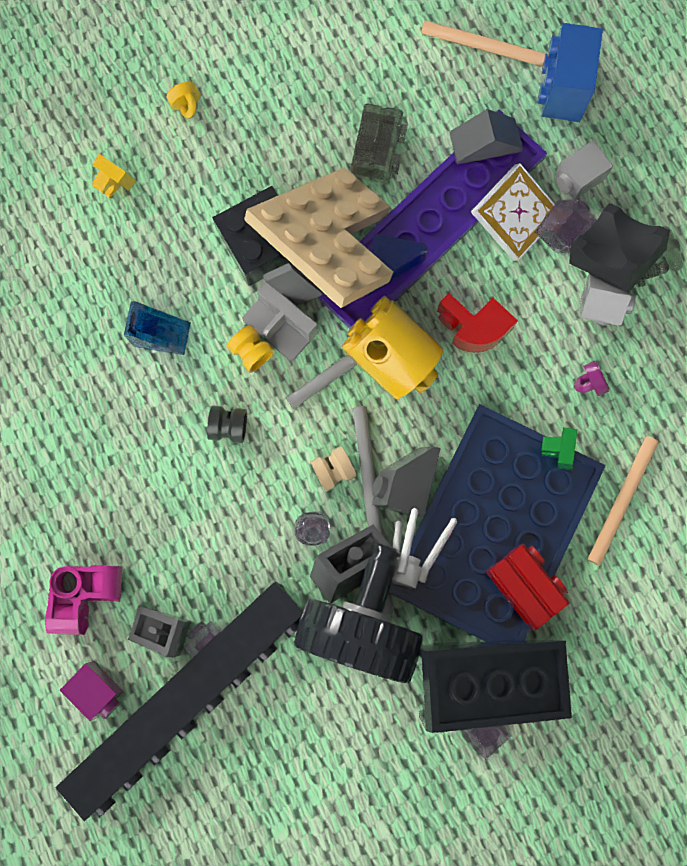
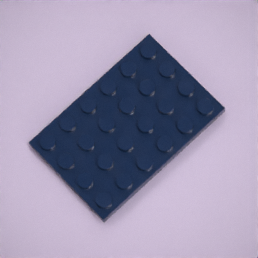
(501, 499)

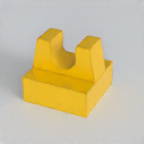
(110, 177)

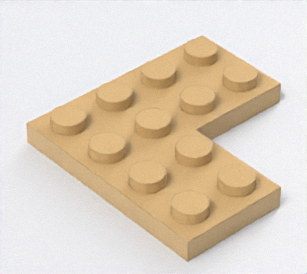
(315, 231)

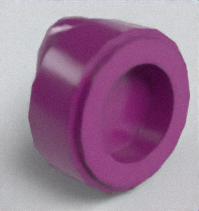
(596, 379)

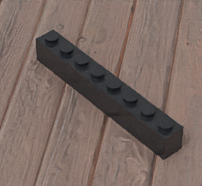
(179, 701)

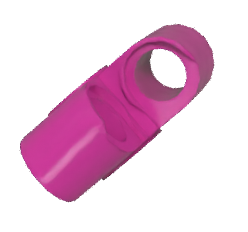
(68, 609)

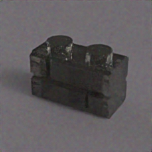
(377, 144)

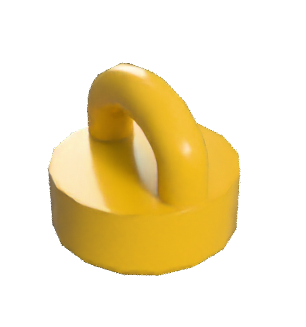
(184, 95)

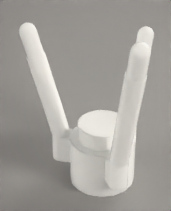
(408, 569)

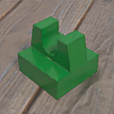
(561, 448)

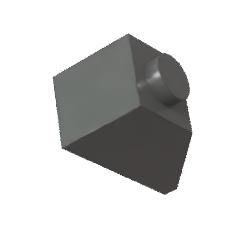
(407, 482)
(343, 565)

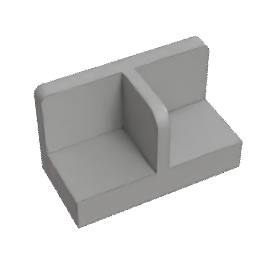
(280, 322)

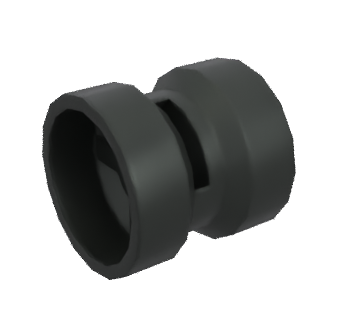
(227, 424)

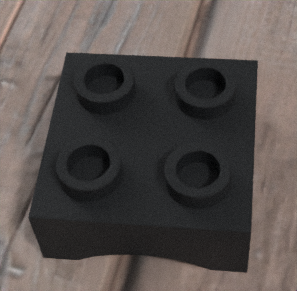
(619, 248)

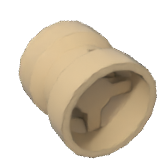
(333, 468)

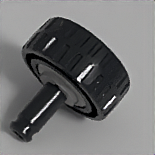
(360, 632)

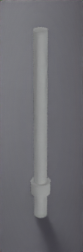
(368, 476)

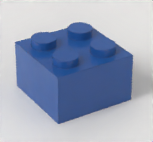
(570, 72)

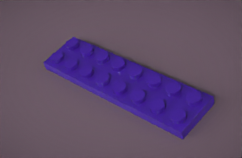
(438, 217)

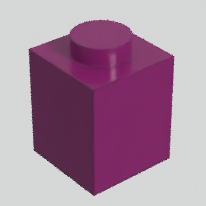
(92, 692)

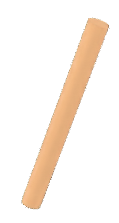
(483, 43)
(623, 500)

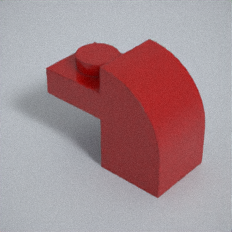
(478, 331)

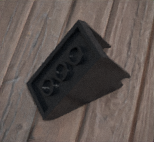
(494, 684)

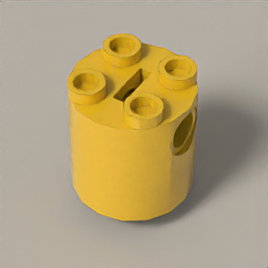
(394, 349)

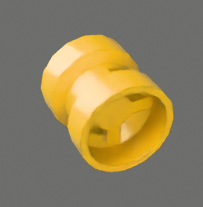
(250, 348)

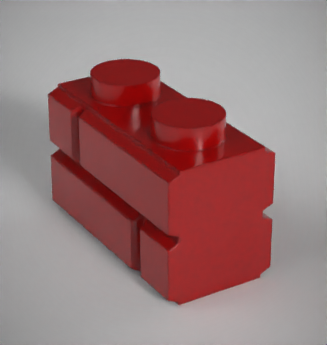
(528, 586)

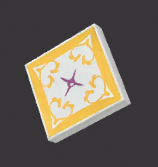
(514, 211)

